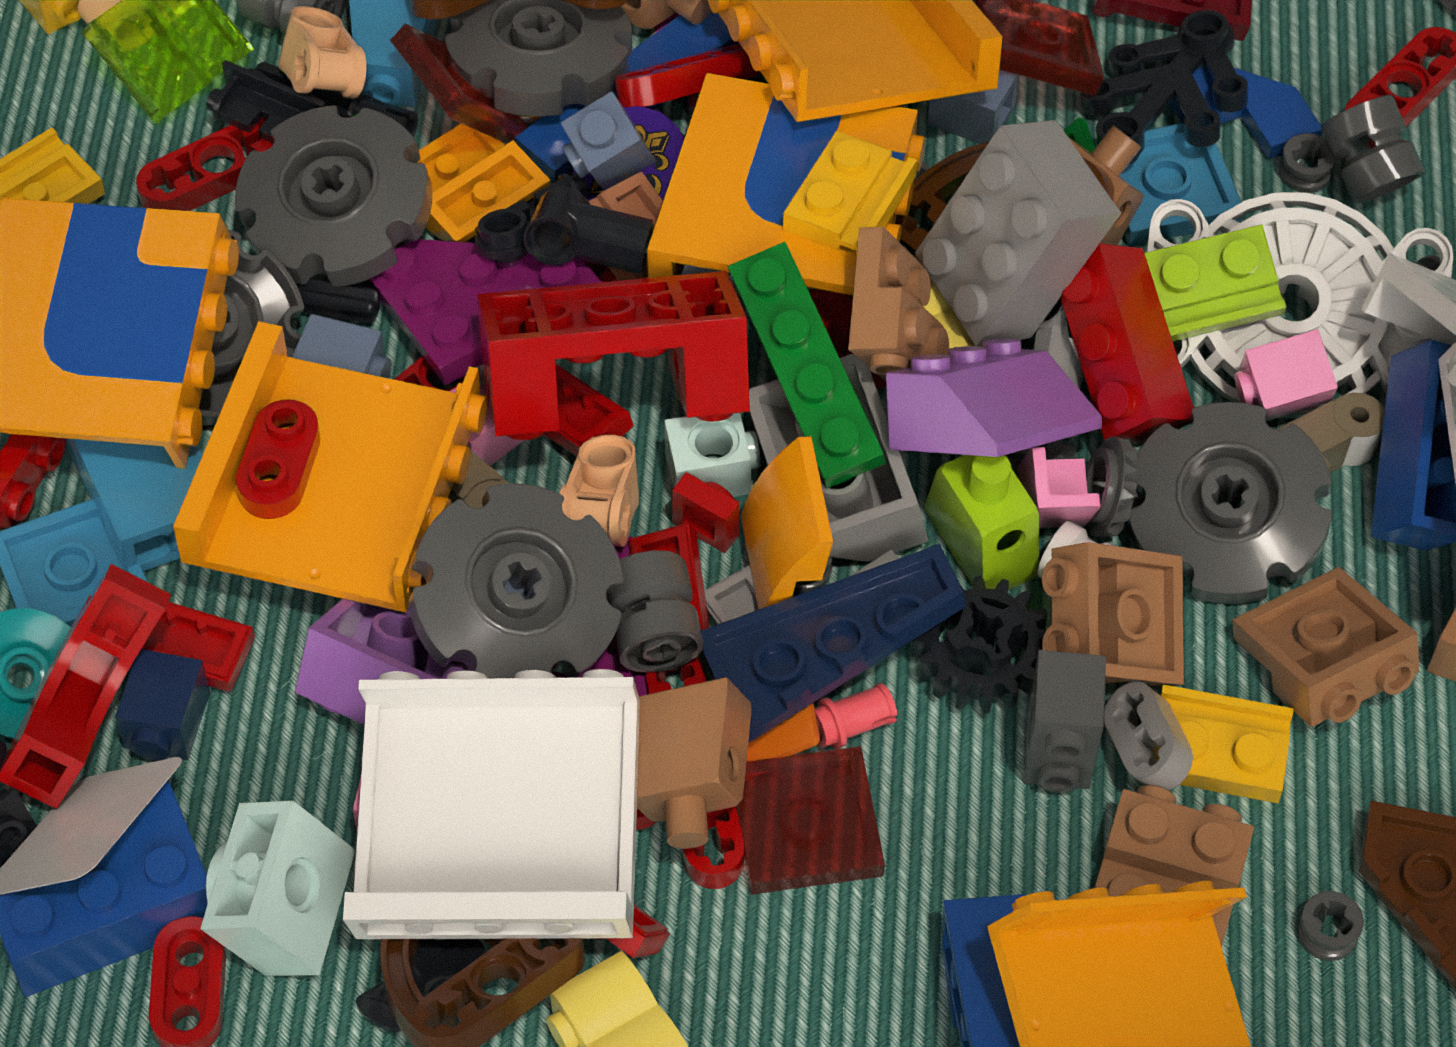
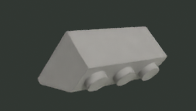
(869, 510)

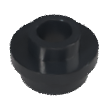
(502, 235)

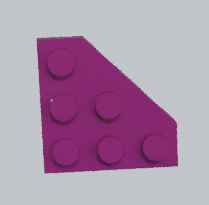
(436, 292)

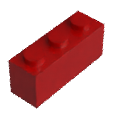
(1125, 345)

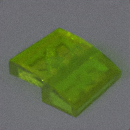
(166, 49)

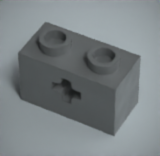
(1064, 720)

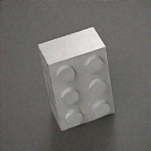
(1017, 231)

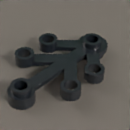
(1201, 39)

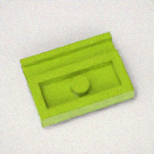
(1216, 282)

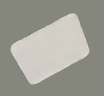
(84, 826)

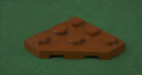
(1412, 868)

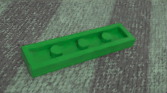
(806, 364)

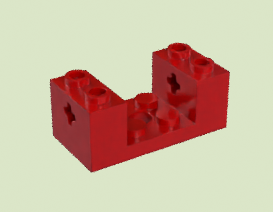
(687, 314)

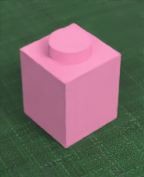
(1286, 375)

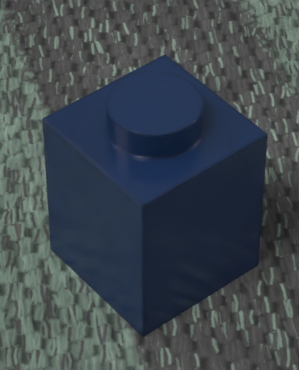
(162, 705)

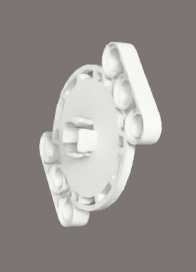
(1332, 273)

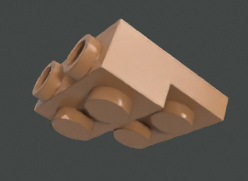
(888, 306)
(1118, 607)
(1329, 647)
(1174, 846)

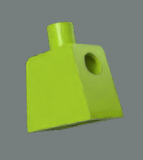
(983, 509)

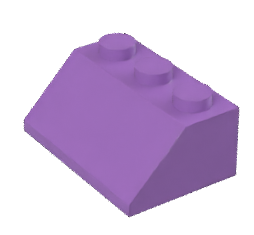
(984, 401)
(361, 644)

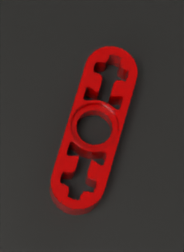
(1408, 68)
(681, 76)
(208, 185)

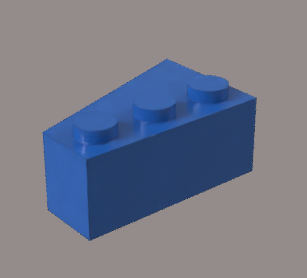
(1415, 462)
(111, 910)
(972, 971)

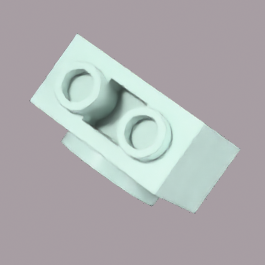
(277, 888)

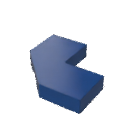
(1272, 112)

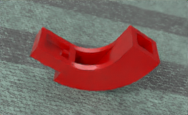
(81, 686)

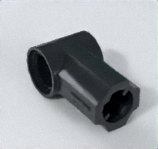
(588, 233)

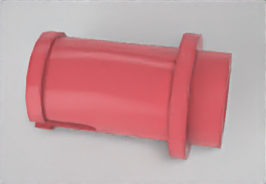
(854, 715)

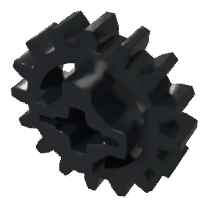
(979, 650)

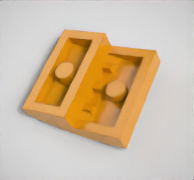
(474, 177)
(787, 524)

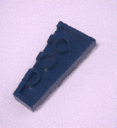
(828, 635)

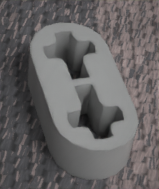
(1138, 743)

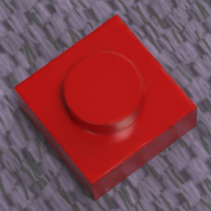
(708, 510)

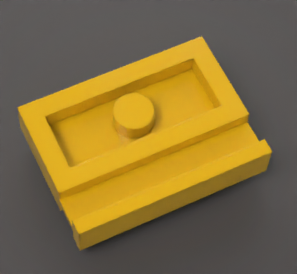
(48, 172)
(848, 190)
(1234, 742)

